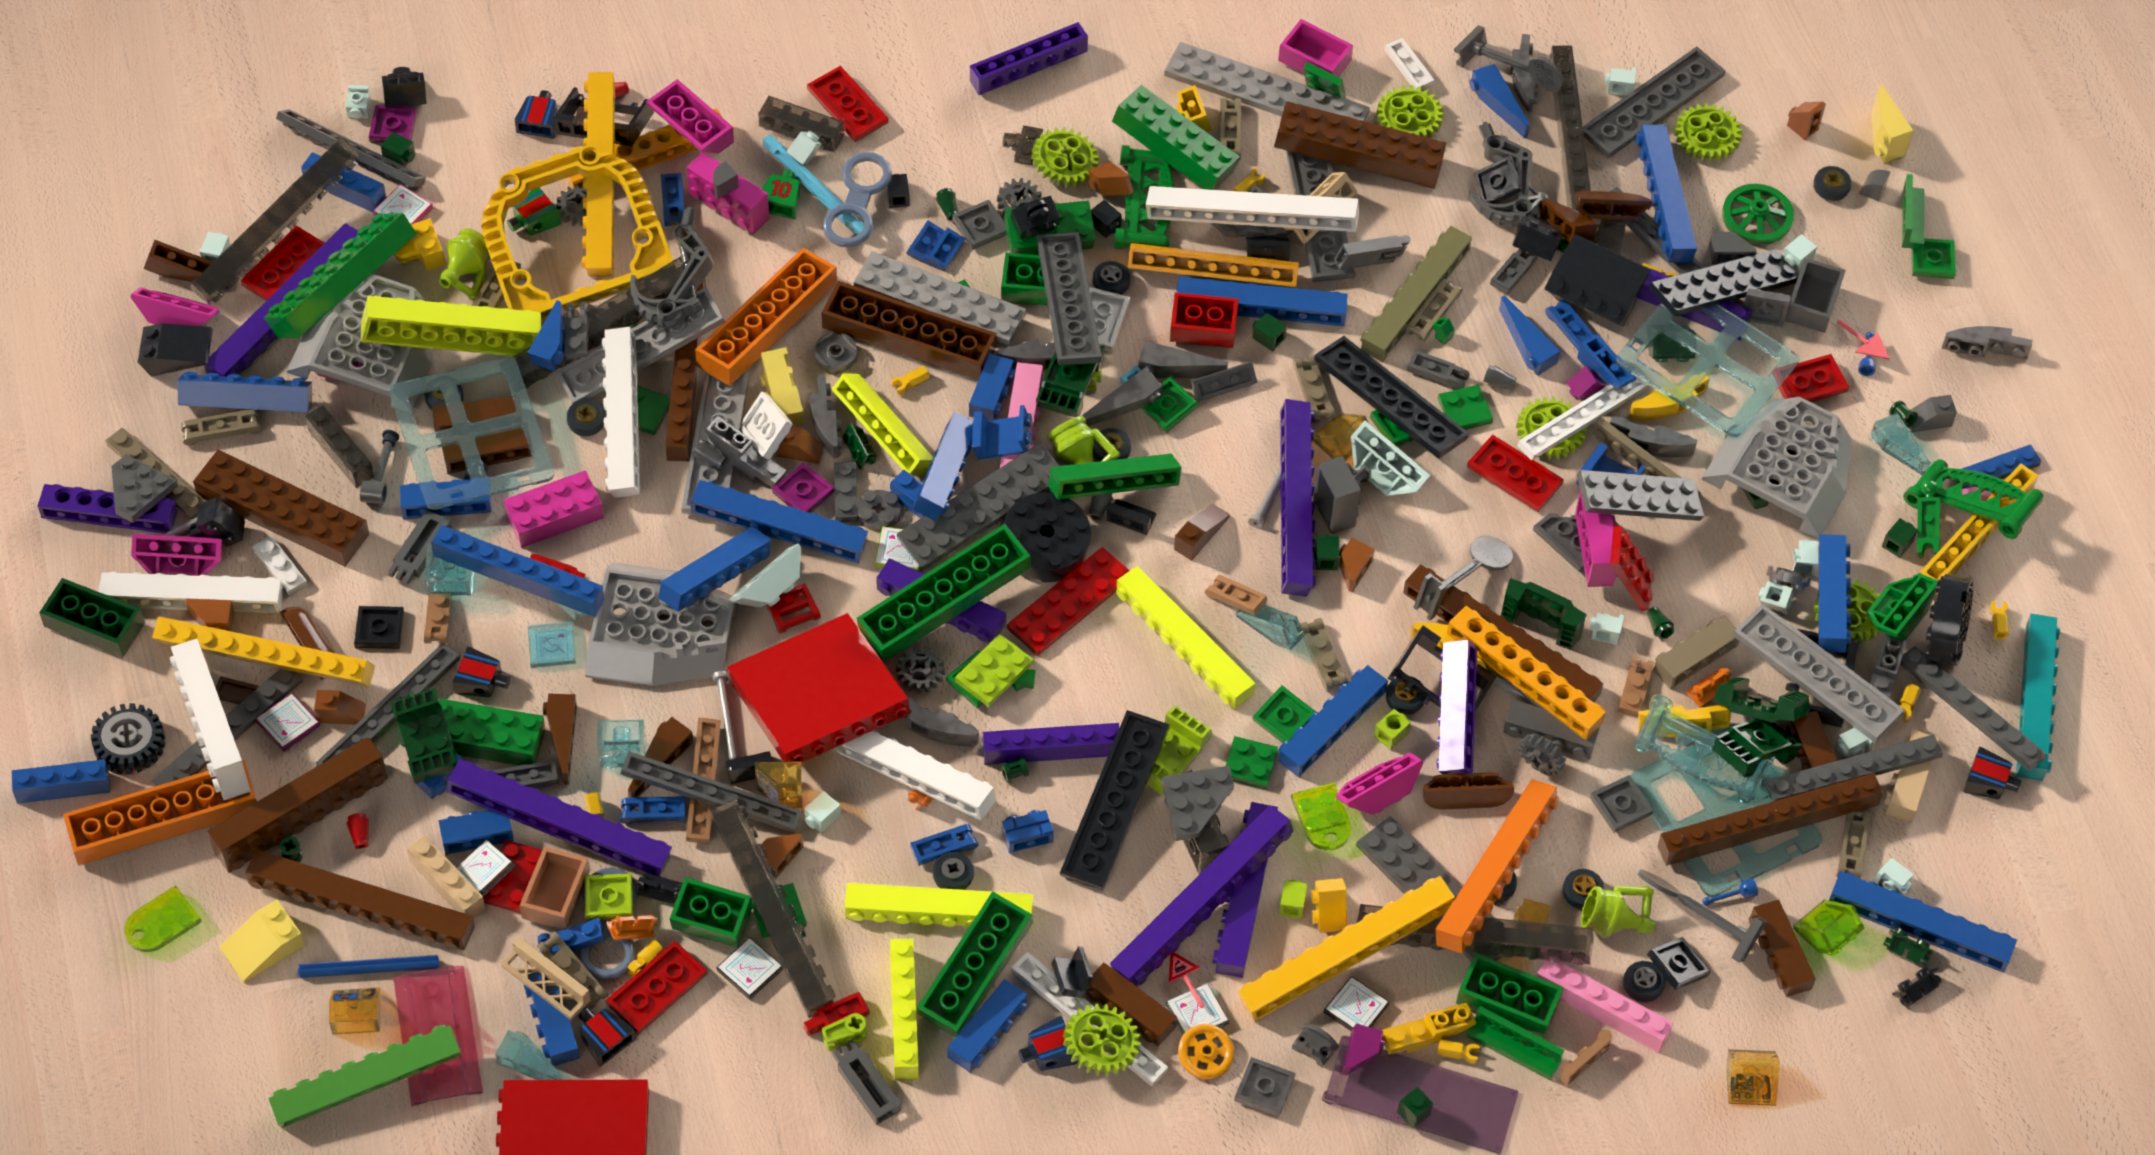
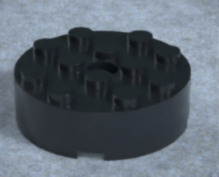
(1052, 533)
(1950, 619)

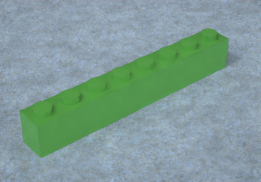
(364, 1076)

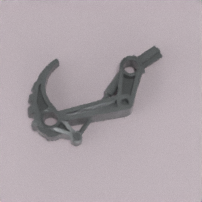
(1511, 213)
(697, 266)

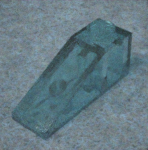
(1899, 443)
(1275, 625)
(523, 1056)

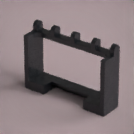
(624, 133)
(1428, 640)
(1826, 715)

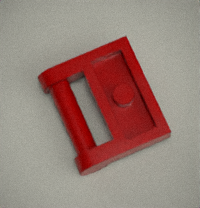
(790, 602)

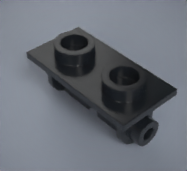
(659, 888)
(1909, 989)

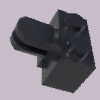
(403, 88)
(1035, 217)
(1537, 237)
(218, 522)

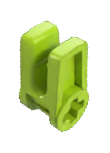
(844, 1031)

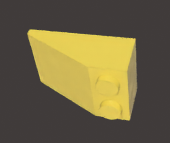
(1889, 128)
(262, 941)

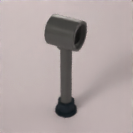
(374, 490)

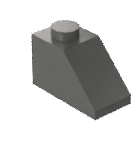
(1728, 247)
(1934, 413)

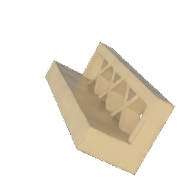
(1328, 188)
(548, 970)

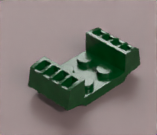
(1066, 386)
(1547, 607)
(1734, 696)
(425, 735)
(1753, 742)

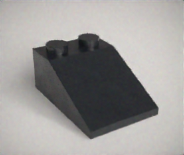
(174, 347)

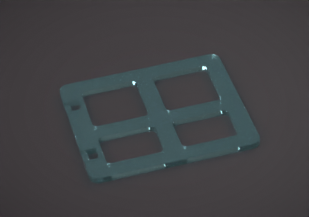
(1710, 356)
(465, 433)
(1751, 863)

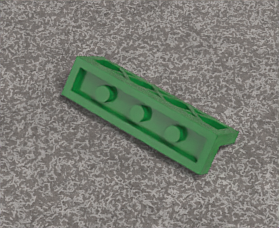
(1912, 215)
(1516, 1043)

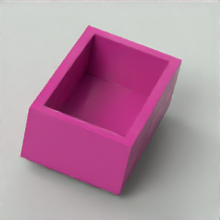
(1315, 46)

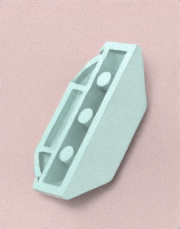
(1390, 467)
(771, 581)

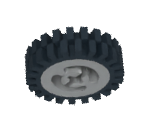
(145, 738)

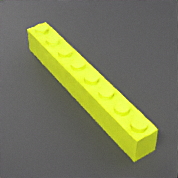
(1185, 637)
(921, 904)

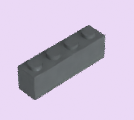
(1531, 720)

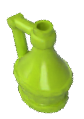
(466, 256)
(1075, 442)
(1608, 912)

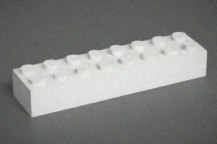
(209, 720)

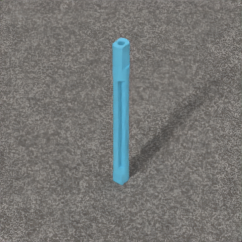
(824, 195)

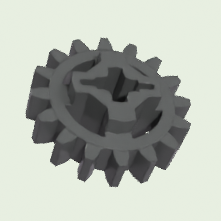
(1014, 192)
(571, 205)
(920, 669)
(1542, 754)

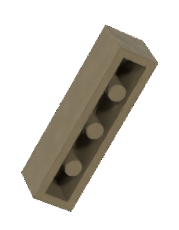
(1696, 652)

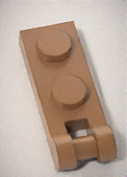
(1236, 595)
(438, 618)
(1635, 687)
(1586, 1058)

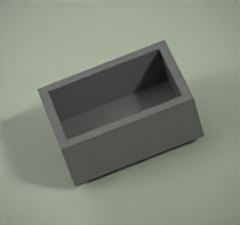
(1814, 295)
(1337, 494)

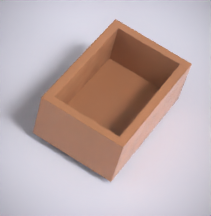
(554, 888)

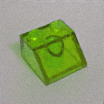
(1829, 926)

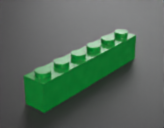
(1114, 476)

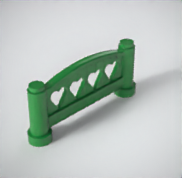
(1138, 163)
(2010, 517)

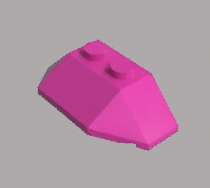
(171, 309)
(176, 554)
(1381, 784)

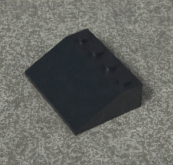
(1598, 280)

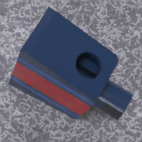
(537, 116)
(1047, 1046)

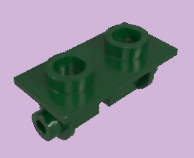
(855, 440)
(1900, 942)

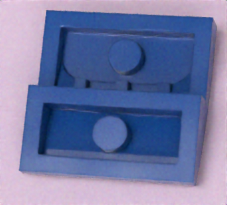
(935, 245)

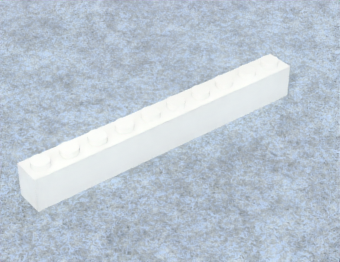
(1252, 209)

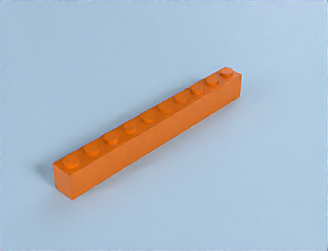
(1496, 866)

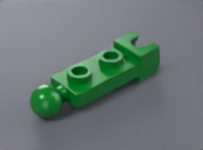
(1928, 519)

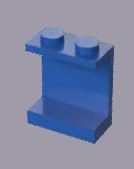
(1001, 436)
(1599, 462)

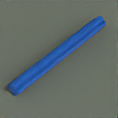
(368, 966)

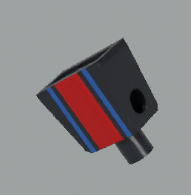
(479, 675)
(1990, 775)
(604, 1034)

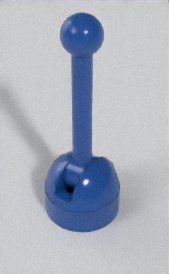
(1867, 366)
(1747, 889)

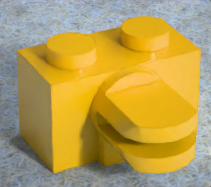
(1192, 107)
(423, 246)
(1330, 905)

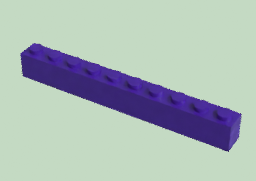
(255, 334)
(1296, 498)
(558, 818)
(1203, 896)

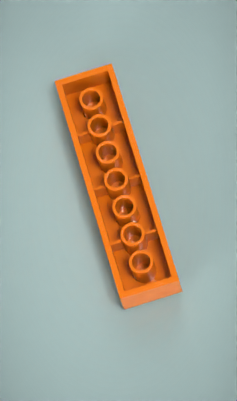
(766, 316)
(151, 816)

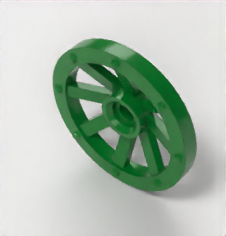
(1758, 211)

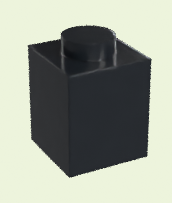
(898, 191)
(1105, 218)

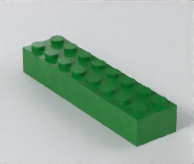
(339, 275)
(944, 592)

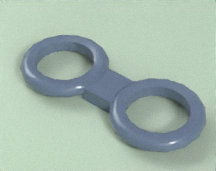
(857, 199)
(627, 944)

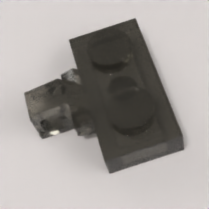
(1022, 143)

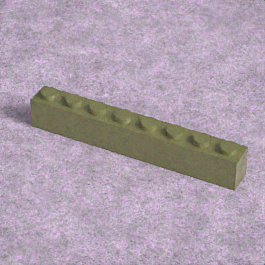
(1396, 315)

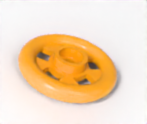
(1190, 1062)

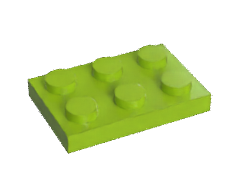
(994, 670)

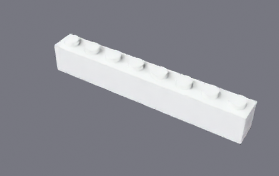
(622, 412)
(171, 591)
(921, 773)

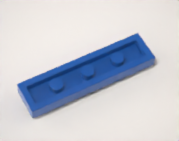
(2006, 463)

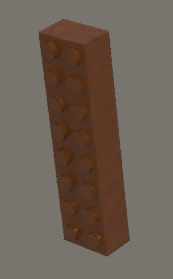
(1360, 144)
(908, 330)
(282, 507)
(298, 804)

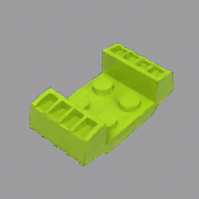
(1181, 746)

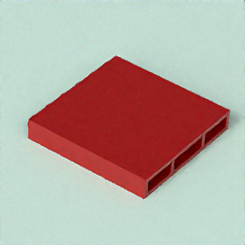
(818, 690)
(573, 1117)

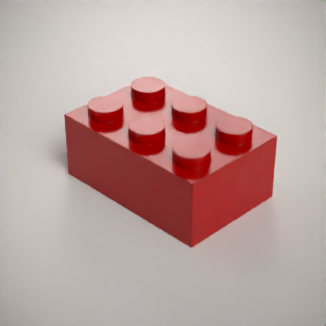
(1203, 320)

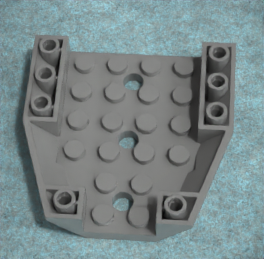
(336, 344)
(1809, 482)
(653, 651)

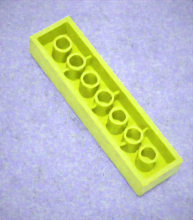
(448, 326)

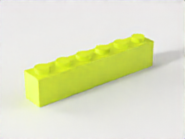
(883, 424)
(904, 1009)

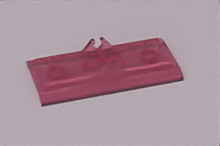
(432, 1000)

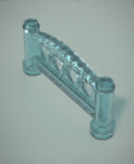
(1662, 722)

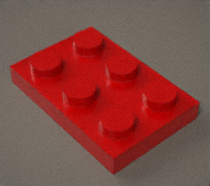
(1815, 380)
(511, 888)

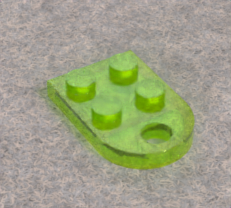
(1322, 815)
(161, 921)

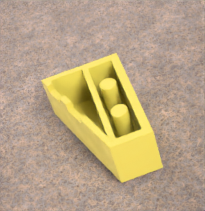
(780, 384)

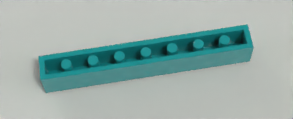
(2038, 689)

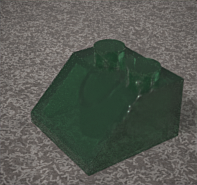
(1665, 348)

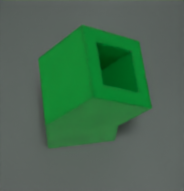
(1443, 330)
(1026, 680)

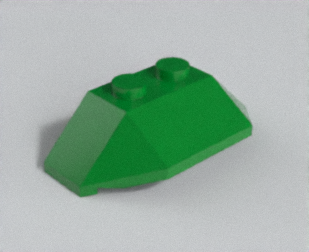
(1903, 605)

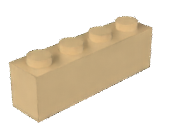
(1907, 786)
(445, 877)

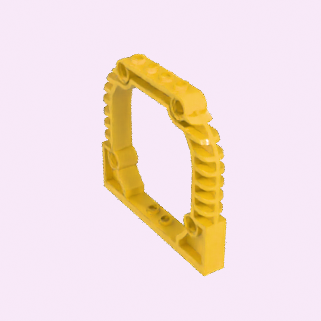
(648, 256)

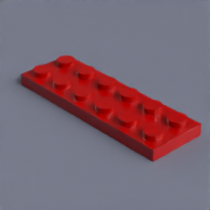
(1068, 602)

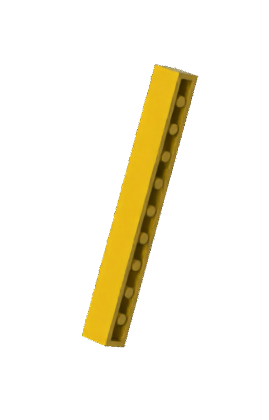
(600, 191)
(266, 652)
(1346, 948)

